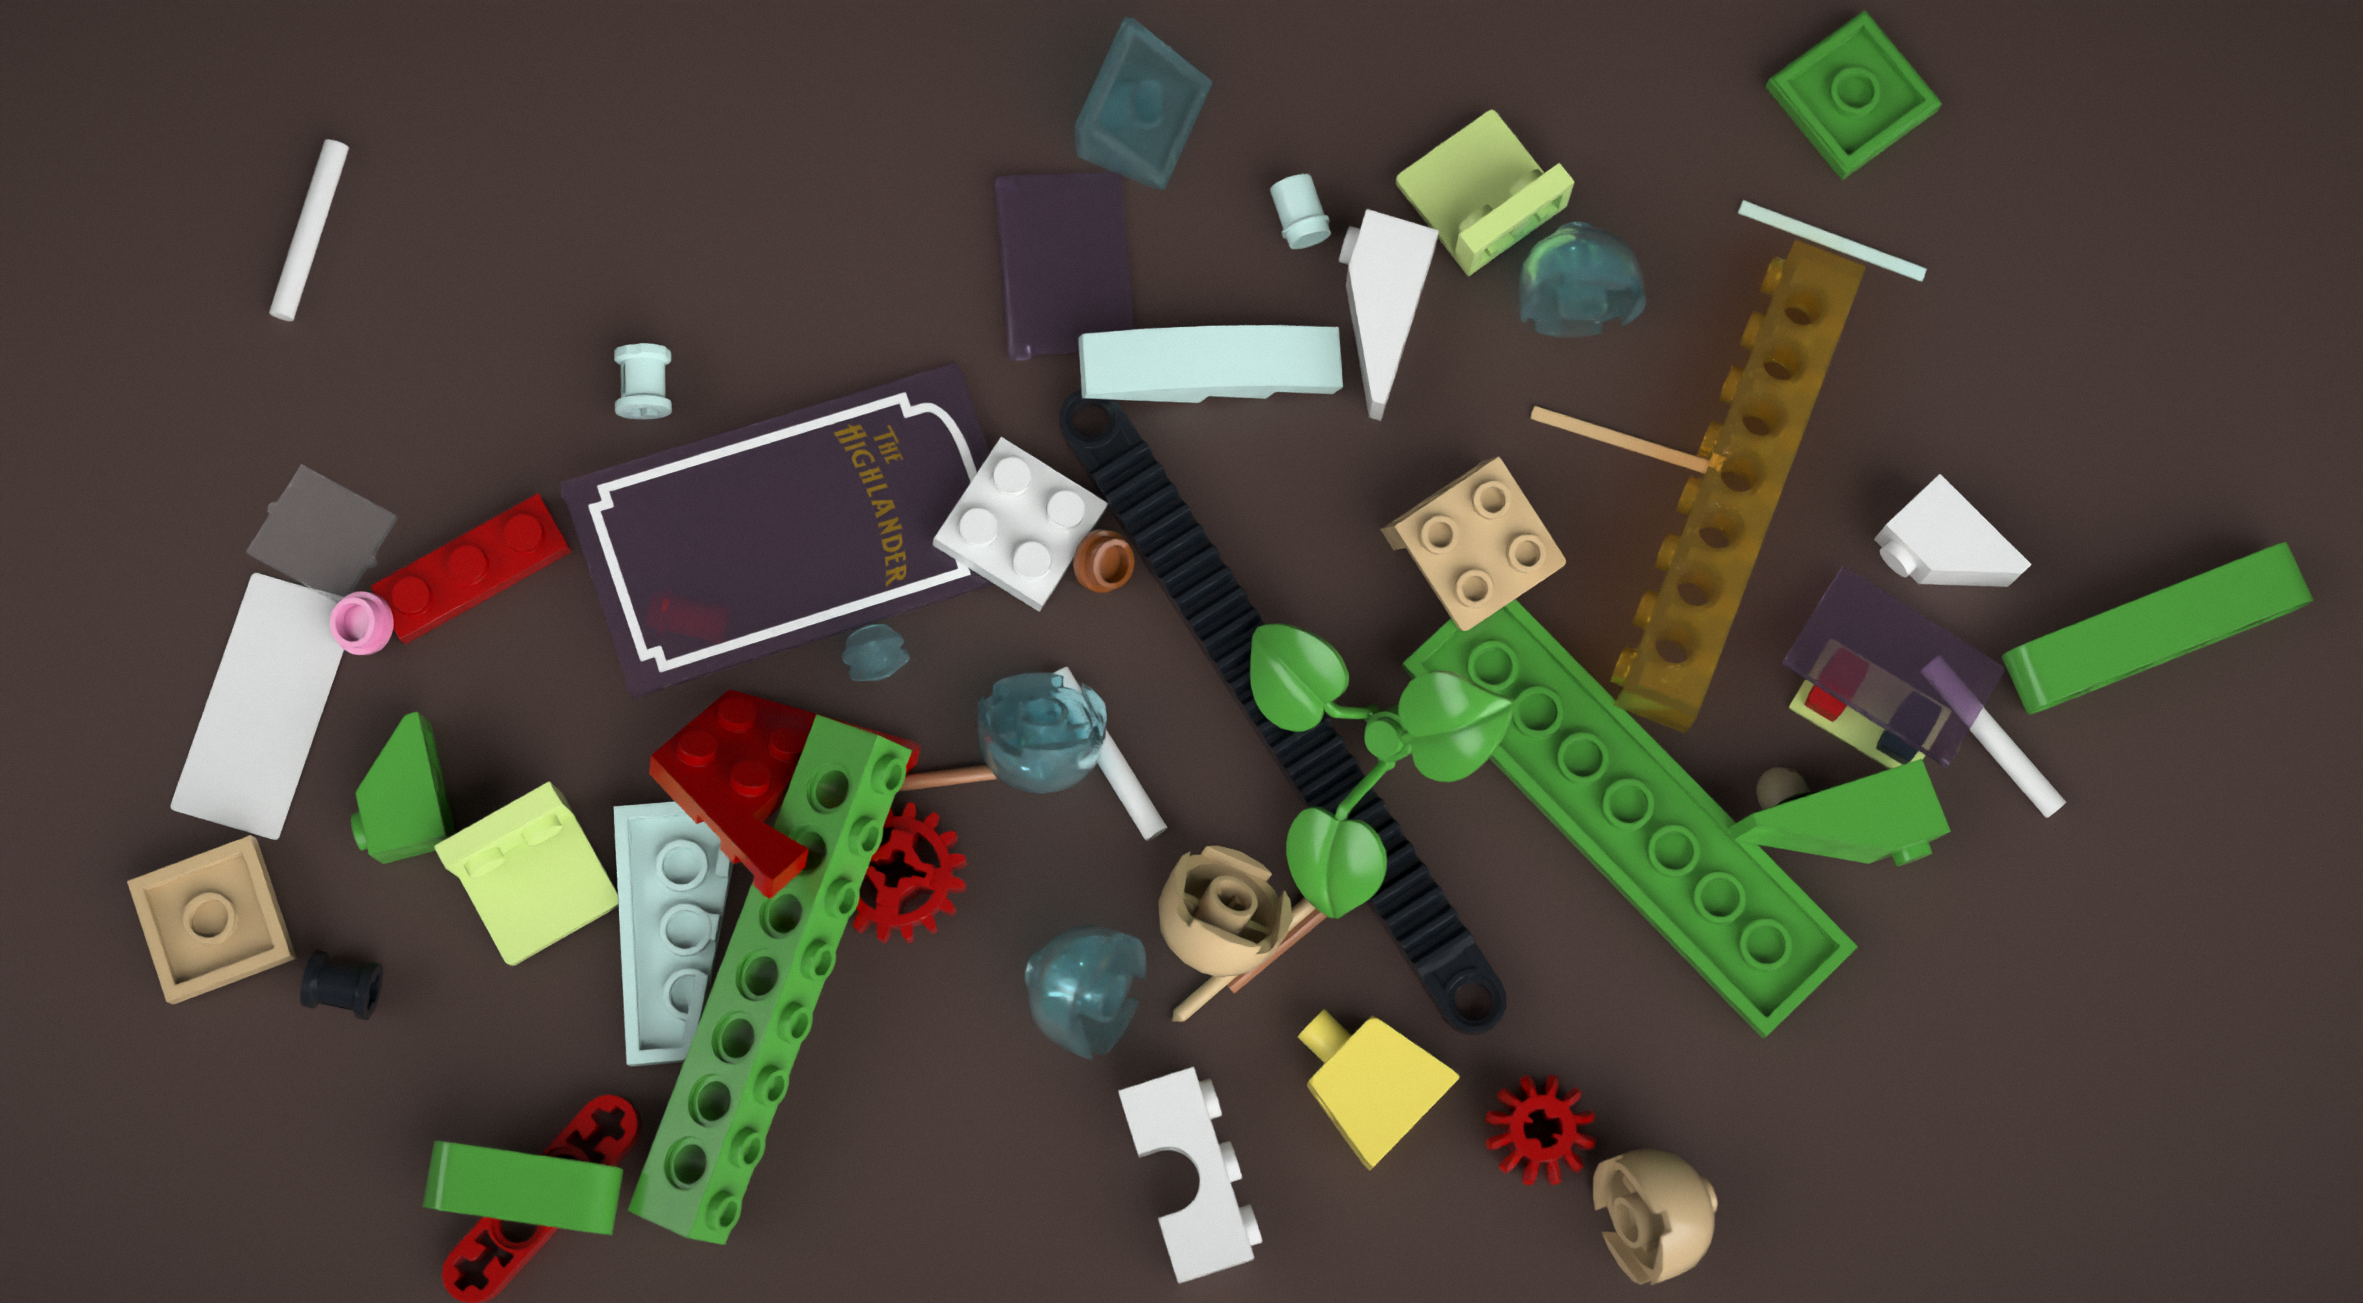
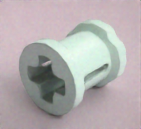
(643, 381)

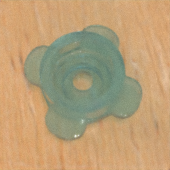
(874, 653)

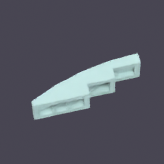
(1209, 361)

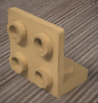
(1477, 543)

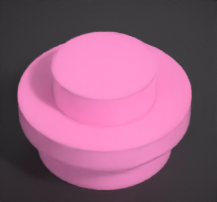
(362, 623)

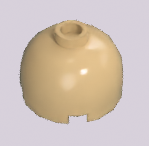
(1222, 912)
(1658, 1213)

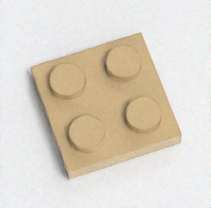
(211, 919)

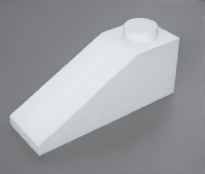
(1383, 289)

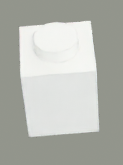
(1948, 542)

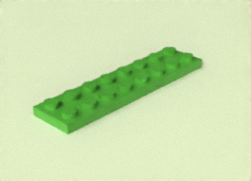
(1643, 820)

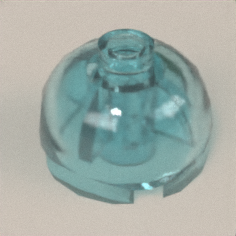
(1579, 281)
(1041, 732)
(1083, 986)

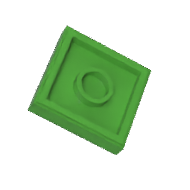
(1853, 95)

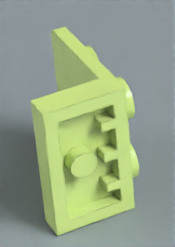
(1483, 191)
(530, 873)

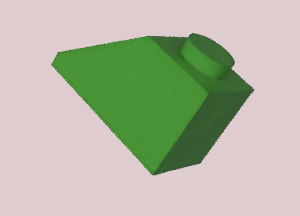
(404, 796)

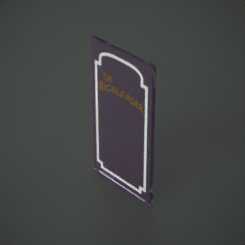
(780, 529)

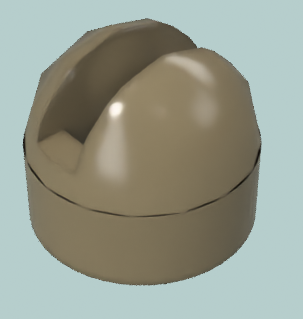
(1780, 786)

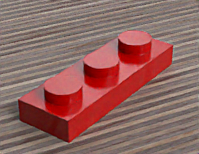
(472, 568)

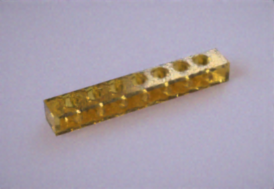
(1823, 289)

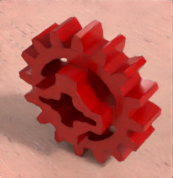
(929, 879)

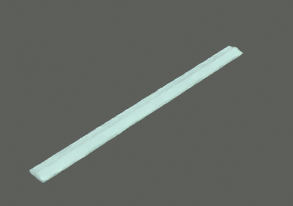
(1832, 240)

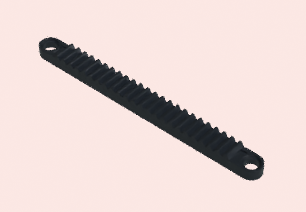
(1311, 760)

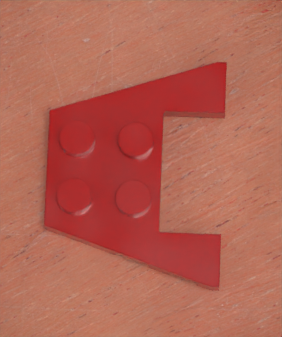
(735, 773)

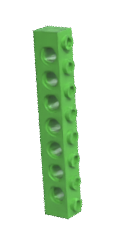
(744, 998)

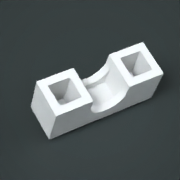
(1177, 1117)

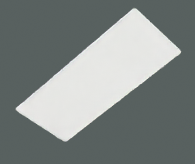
(262, 709)

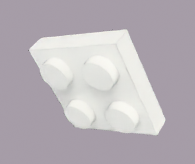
(1019, 524)

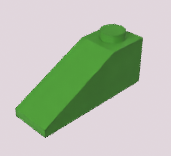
(1856, 821)

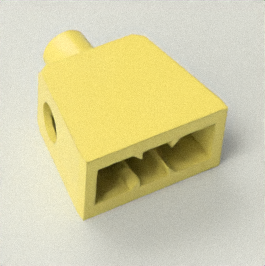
(1373, 1082)

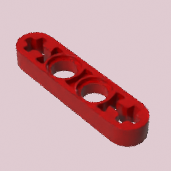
(497, 1271)

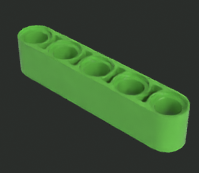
(2157, 628)

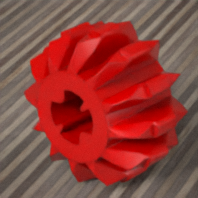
(1549, 1110)

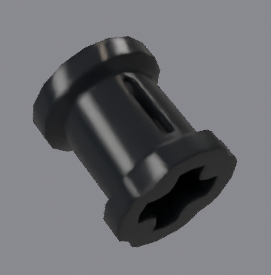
(341, 985)

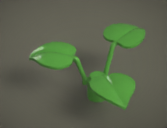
(1439, 720)

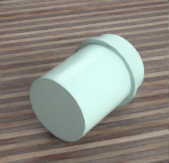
(1300, 211)

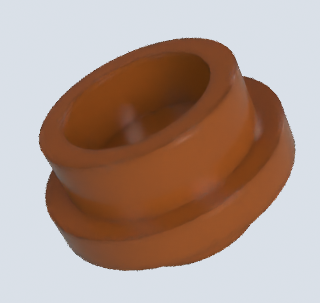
(1103, 561)

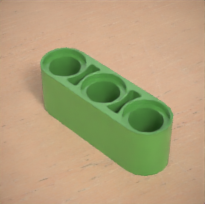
(523, 1187)

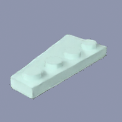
(670, 925)

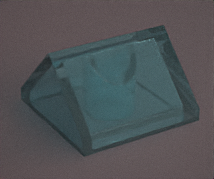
(1140, 108)

